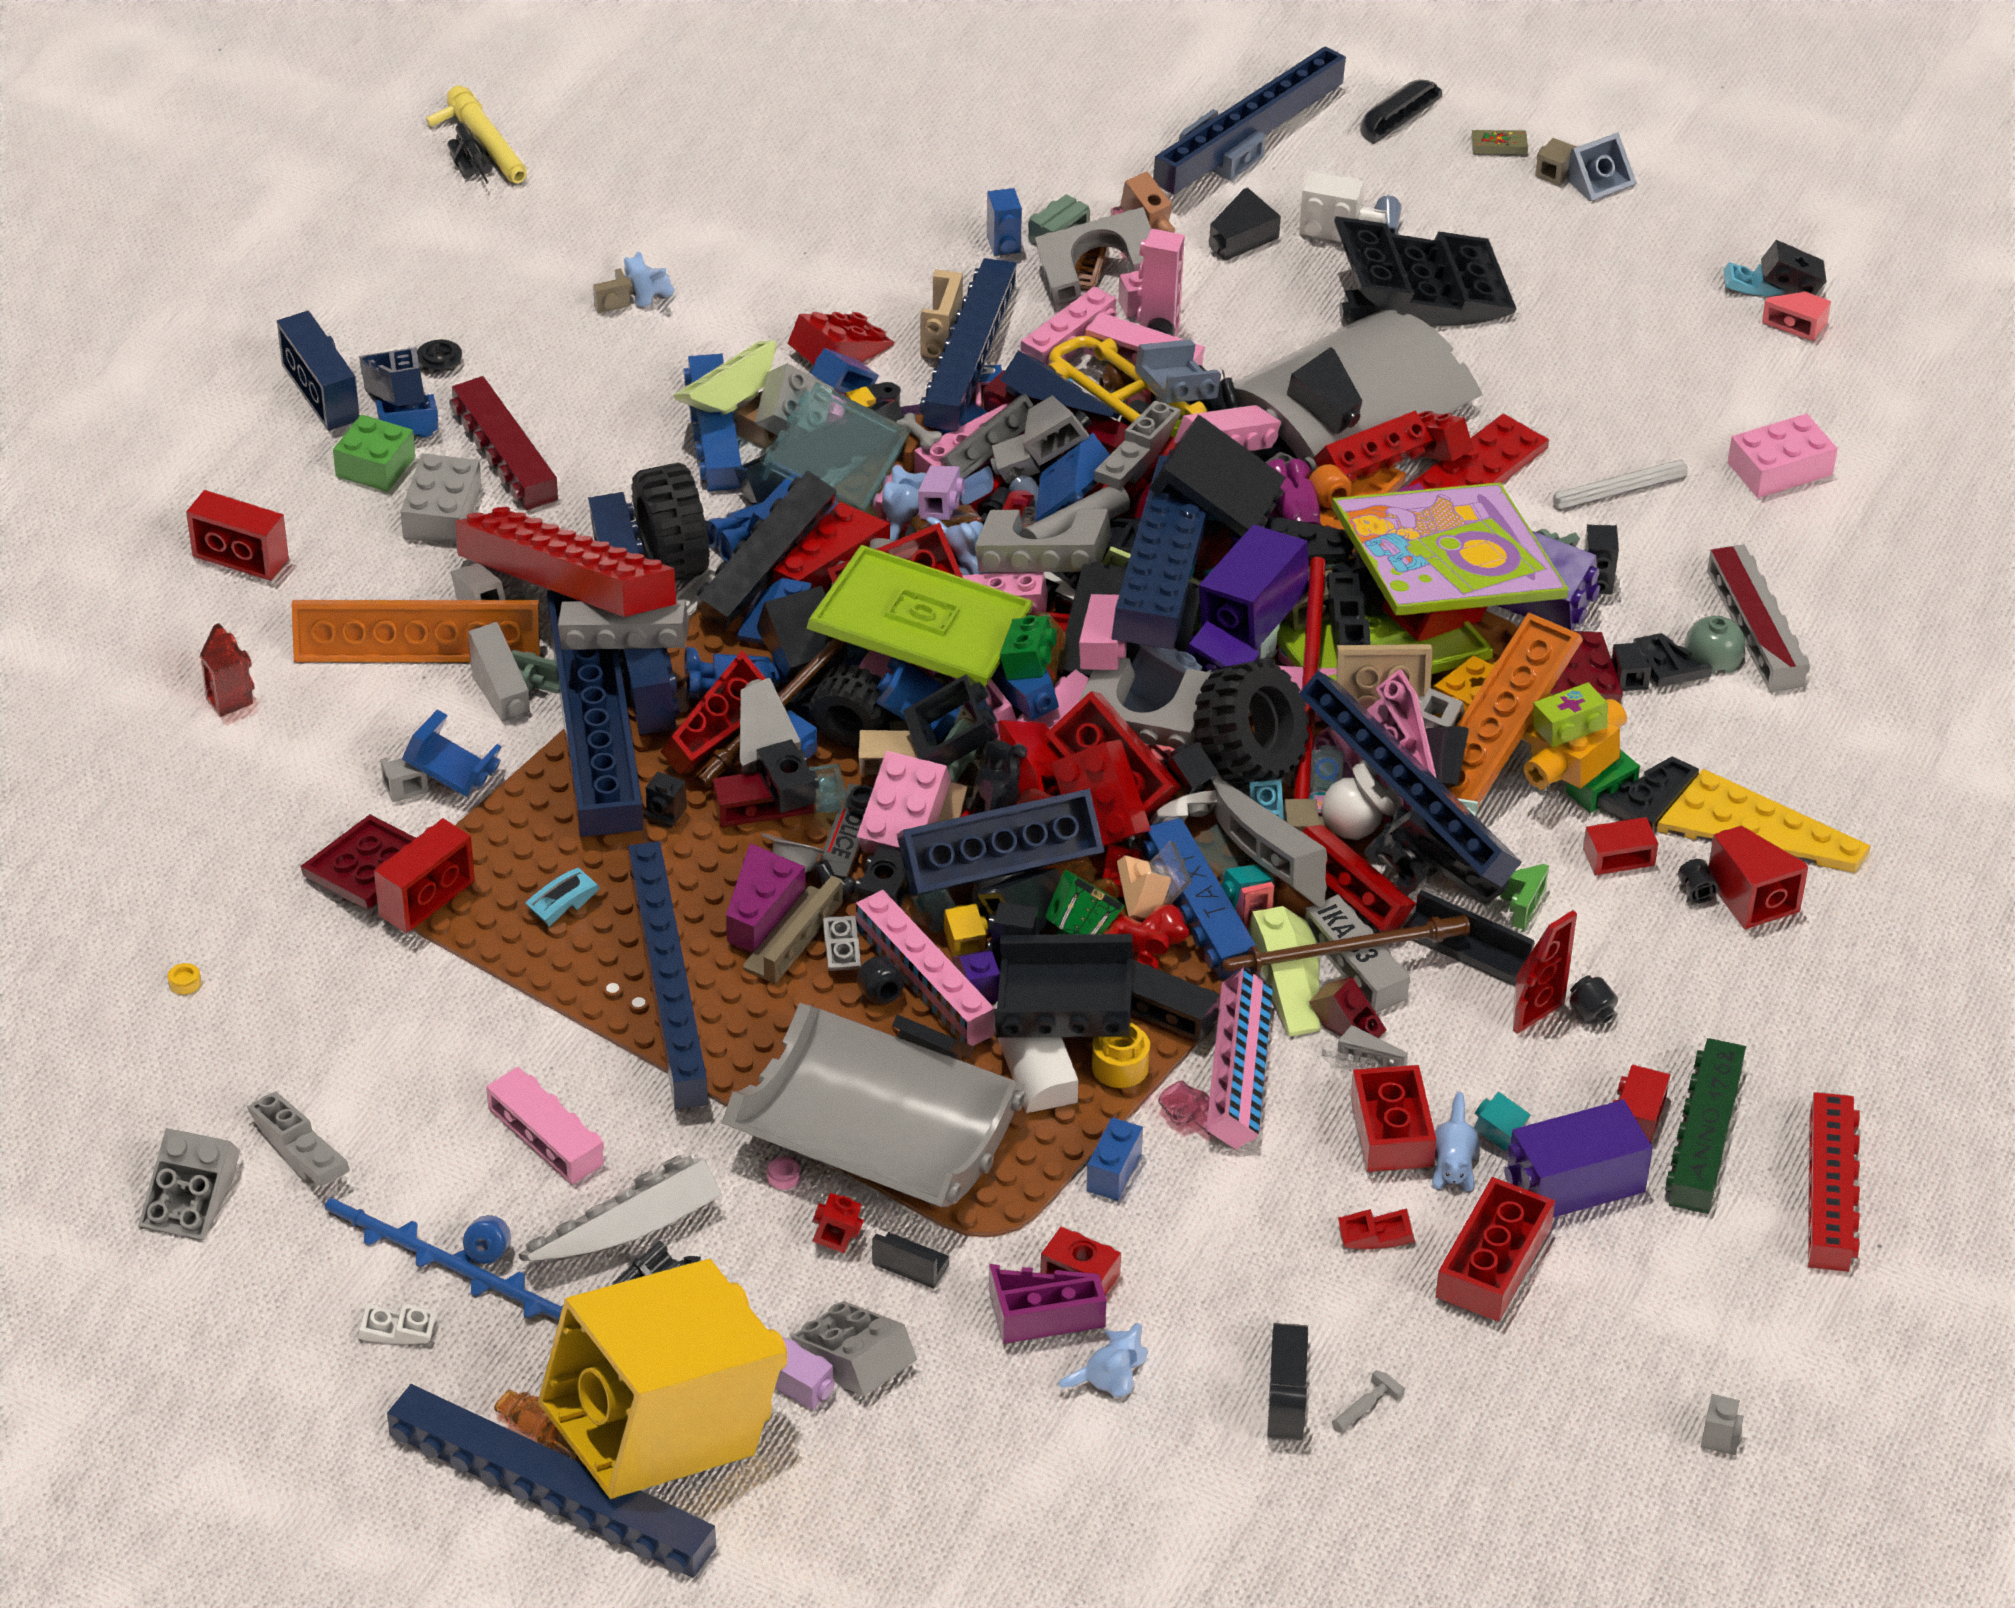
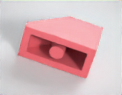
(1797, 314)

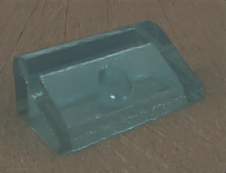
(933, 907)

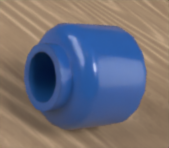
(487, 1239)

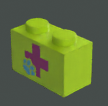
(1570, 714)

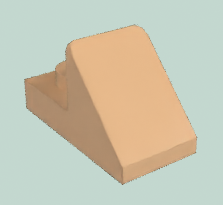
(1141, 887)

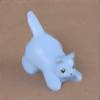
(647, 280)
(901, 499)
(962, 543)
(1455, 1148)
(1111, 1365)

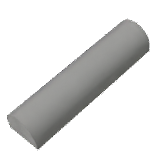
(1108, 498)

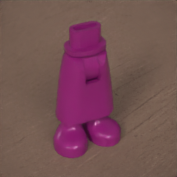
(1299, 495)

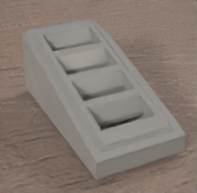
(1365, 1045)

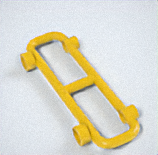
(1108, 350)

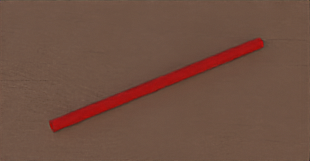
(1310, 667)

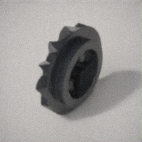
(450, 353)

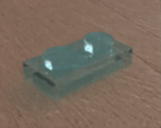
(831, 791)

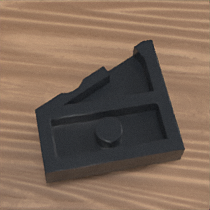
(1669, 661)

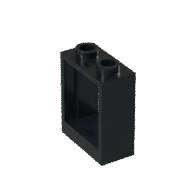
(942, 702)

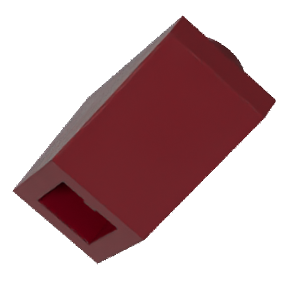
(1343, 1005)

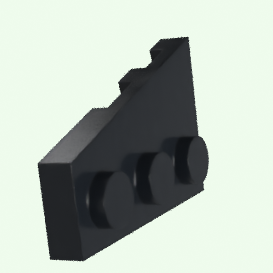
(1322, 541)
(1652, 793)

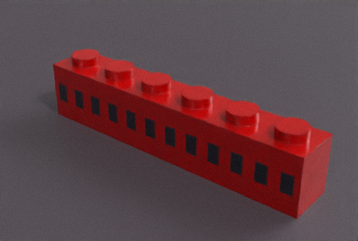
(1832, 1182)

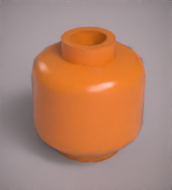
(1330, 484)

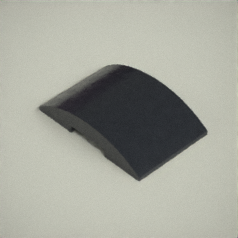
(1434, 280)

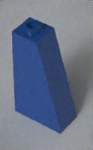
(1030, 695)

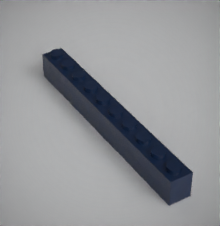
(1259, 111)
(968, 345)
(1410, 779)
(668, 976)
(550, 1481)

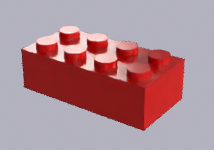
(1096, 722)
(1495, 1249)

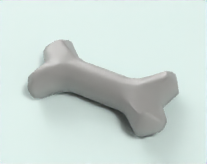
(926, 437)

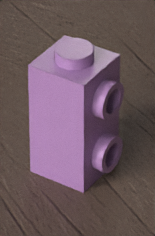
(940, 492)
(805, 1376)

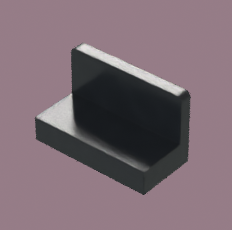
(908, 1259)

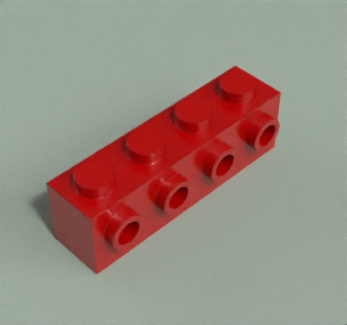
(1377, 447)
(1361, 883)

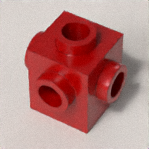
(837, 1222)

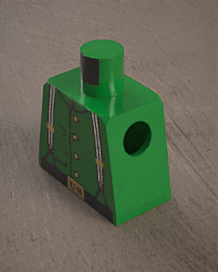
(1081, 907)

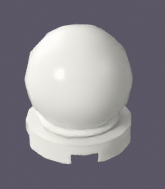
(1356, 805)

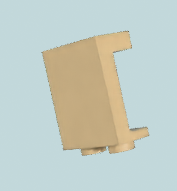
(937, 323)

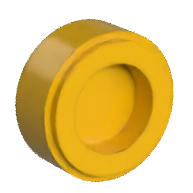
(184, 978)

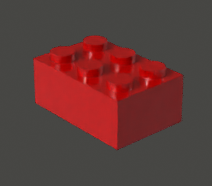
(237, 535)
(1112, 789)
(424, 875)
(1393, 1118)

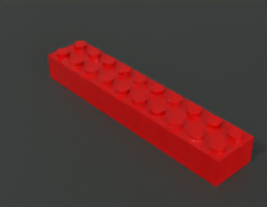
(566, 562)

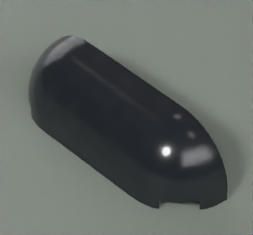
(1398, 109)

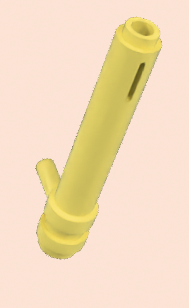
(469, 111)

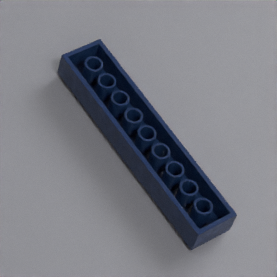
(1160, 568)
(645, 668)
(596, 734)

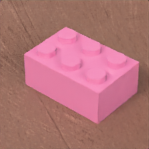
(1782, 455)
(904, 796)

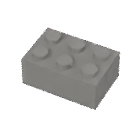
(439, 495)

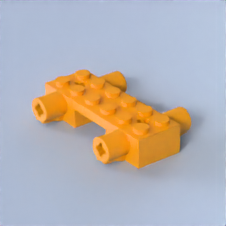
(1573, 761)

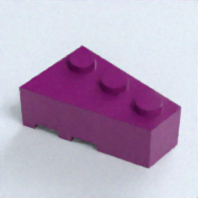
(762, 896)
(1045, 1304)

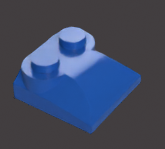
(421, 419)

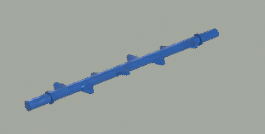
(459, 1262)

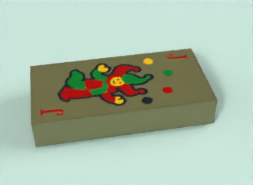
(1499, 142)

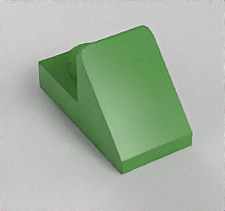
(1525, 892)

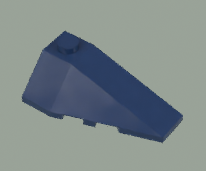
(1040, 382)

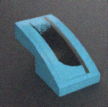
(556, 897)

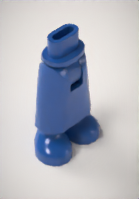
(729, 531)
(702, 675)

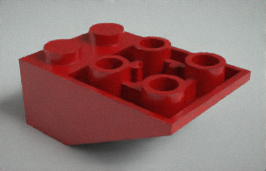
(837, 332)
(1036, 767)

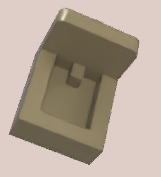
(613, 293)

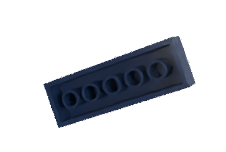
(1000, 842)

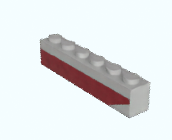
(1758, 616)

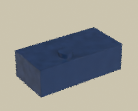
(318, 370)

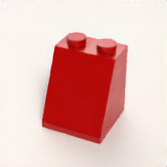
(1431, 624)
(1756, 877)

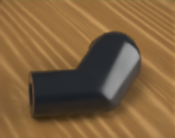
(825, 871)

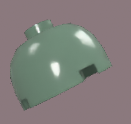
(1717, 643)

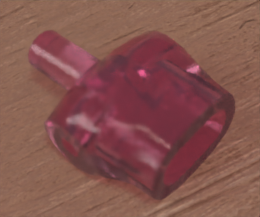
(1185, 1104)

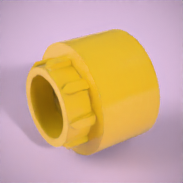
(1121, 1060)

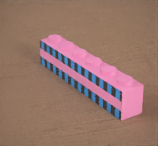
(925, 968)
(1240, 1059)

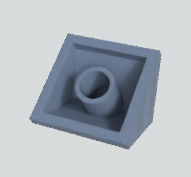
(1600, 167)

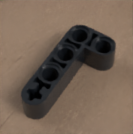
(1288, 1381)

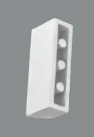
(1043, 1068)

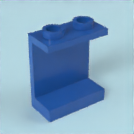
(907, 686)
(447, 760)

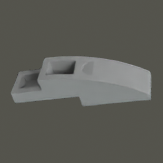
(1141, 446)
(296, 1141)

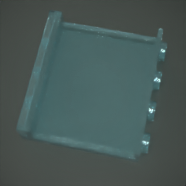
(839, 444)

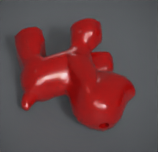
(1153, 935)

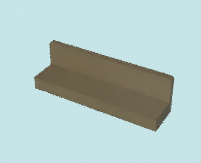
(795, 931)

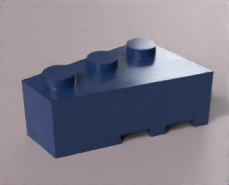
(394, 377)

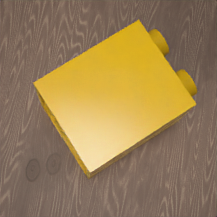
(661, 1377)

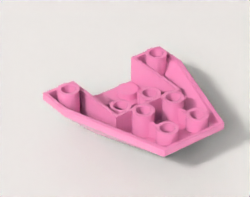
(1401, 715)

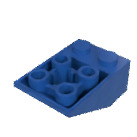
(1069, 477)

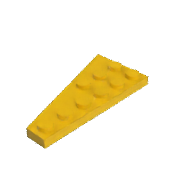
(1720, 804)

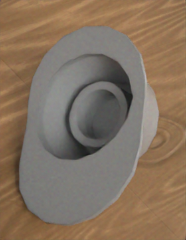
(796, 852)

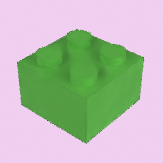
(374, 452)

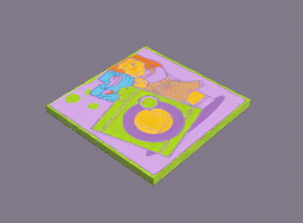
(1449, 548)

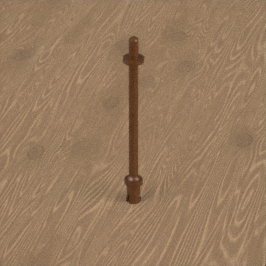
(724, 758)
(1435, 930)

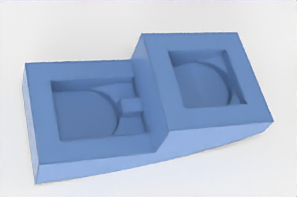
(977, 485)

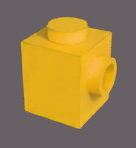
(965, 929)

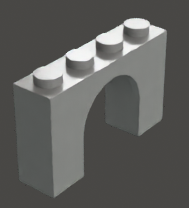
(1063, 248)
(1004, 550)
(1166, 726)

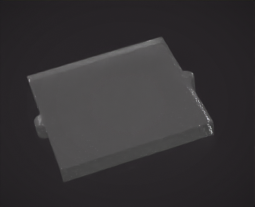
(1170, 864)
(1349, 1061)

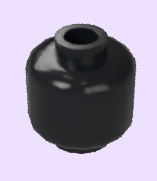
(880, 980)
(1593, 1000)

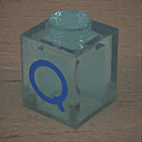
(1326, 767)

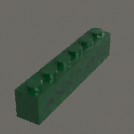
(1707, 1125)

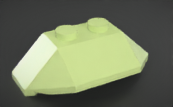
(732, 381)

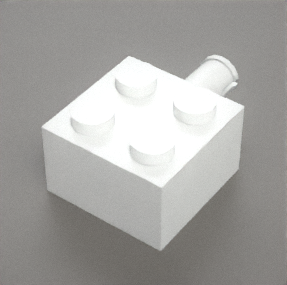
(1332, 196)

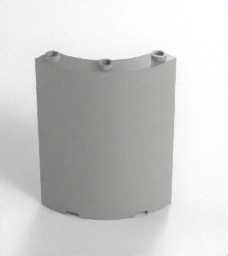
(1393, 364)
(878, 1107)

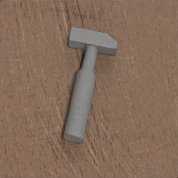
(1385, 1384)

